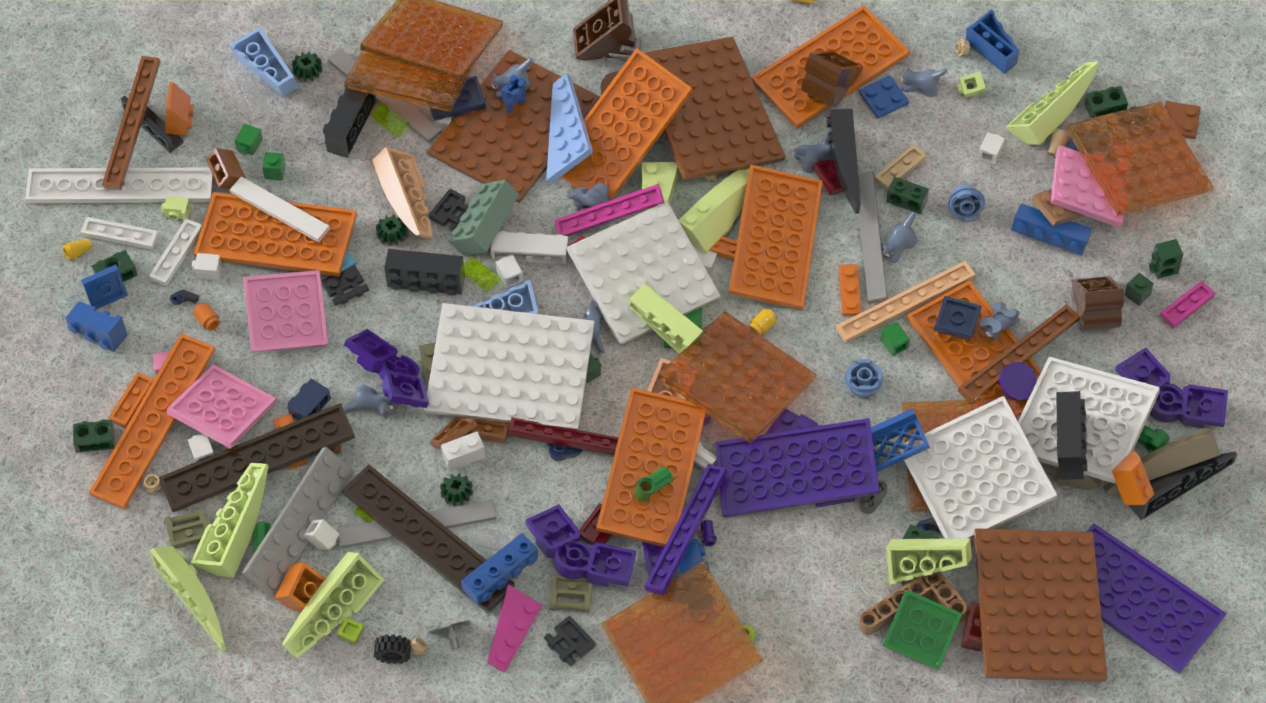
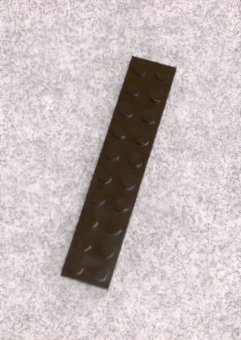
(274, 448)
(417, 530)

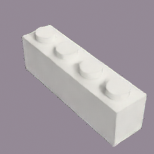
(530, 247)

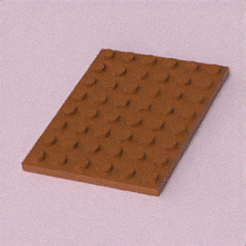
(723, 119)
(501, 144)
(1039, 605)

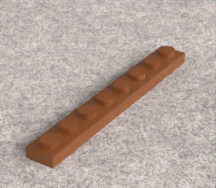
(131, 123)
(1019, 352)

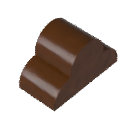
(605, 31)
(829, 76)
(1098, 302)

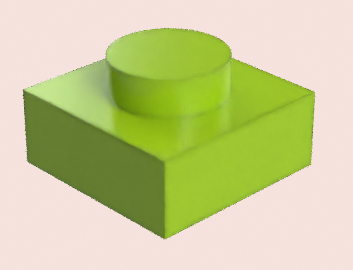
(350, 630)

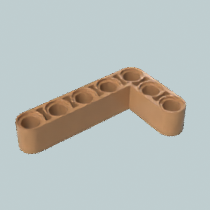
(927, 590)

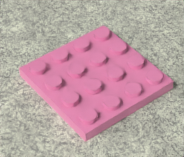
(1078, 189)
(285, 311)
(221, 406)

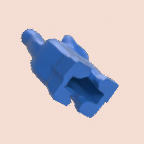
(514, 93)

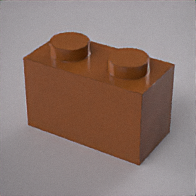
(224, 167)

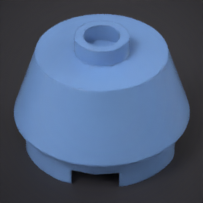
(966, 202)
(864, 378)

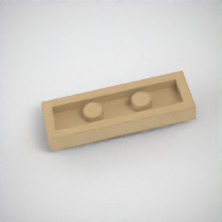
(901, 166)

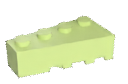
(661, 173)
(664, 318)
(925, 556)

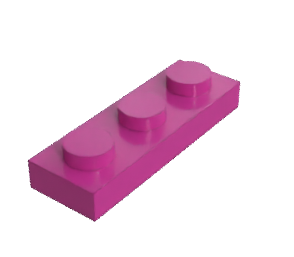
(1187, 304)

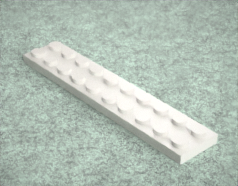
(139, 186)

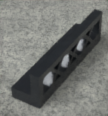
(156, 128)

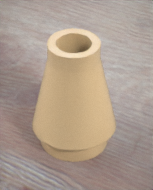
(1058, 138)

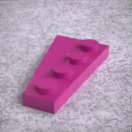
(515, 620)

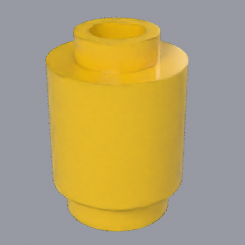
(763, 321)

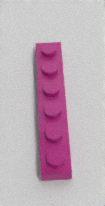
(609, 211)

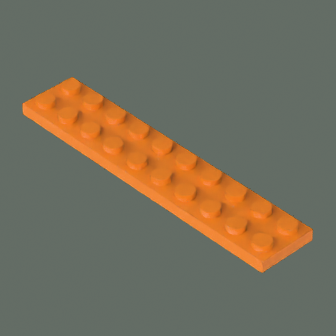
(150, 422)

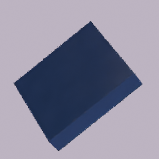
(957, 318)

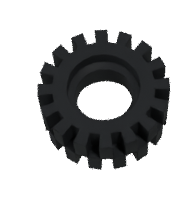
(392, 649)

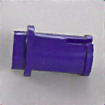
(708, 538)

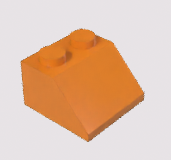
(178, 111)
(1132, 480)
(298, 586)

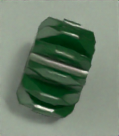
(307, 66)
(391, 230)
(464, 489)

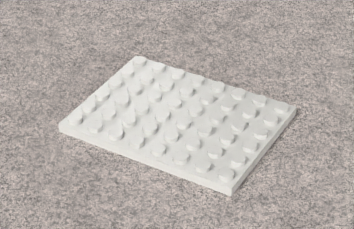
(509, 366)

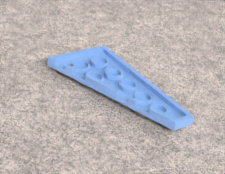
(568, 134)

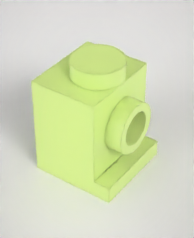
(973, 79)
(176, 208)

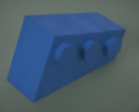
(992, 42)
(97, 326)

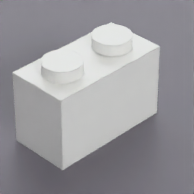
(463, 451)

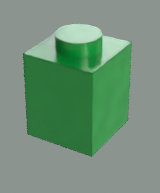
(248, 139)
(273, 166)
(894, 338)

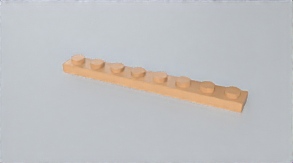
(905, 302)

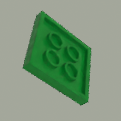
(922, 629)

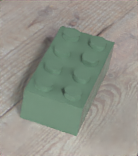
(483, 217)

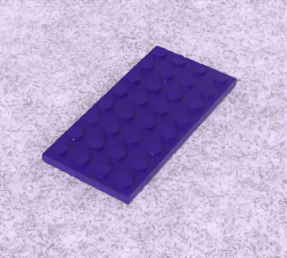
(797, 468)
(1150, 603)

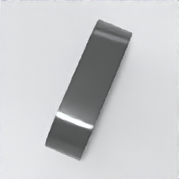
(877, 499)

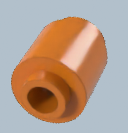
(206, 316)

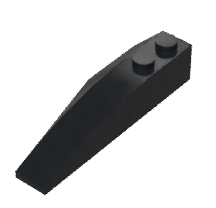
(844, 153)
(1175, 484)

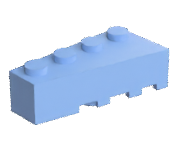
(263, 60)
(516, 299)

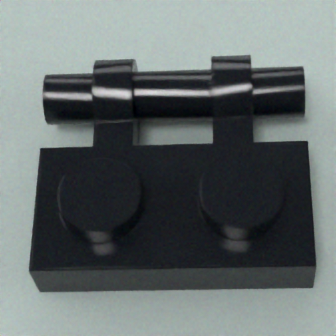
(447, 207)
(348, 279)
(576, 638)

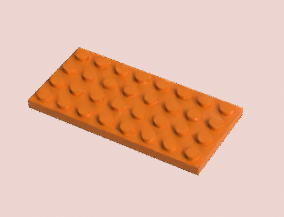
(856, 37)
(628, 122)
(775, 237)
(255, 238)
(964, 357)
(653, 435)

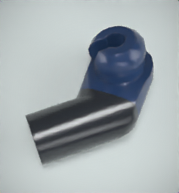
(182, 296)
(928, 524)

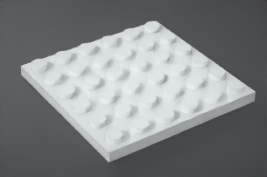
(640, 251)
(1113, 408)
(979, 471)

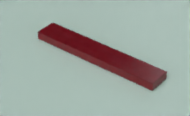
(563, 436)

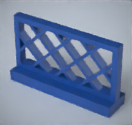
(899, 427)

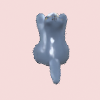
(519, 70)
(922, 80)
(812, 154)
(584, 197)
(901, 237)
(594, 314)
(999, 321)
(368, 398)

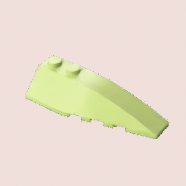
(1043, 118)
(715, 211)
(230, 534)
(188, 588)
(337, 597)

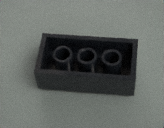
(348, 121)
(424, 272)
(1071, 435)

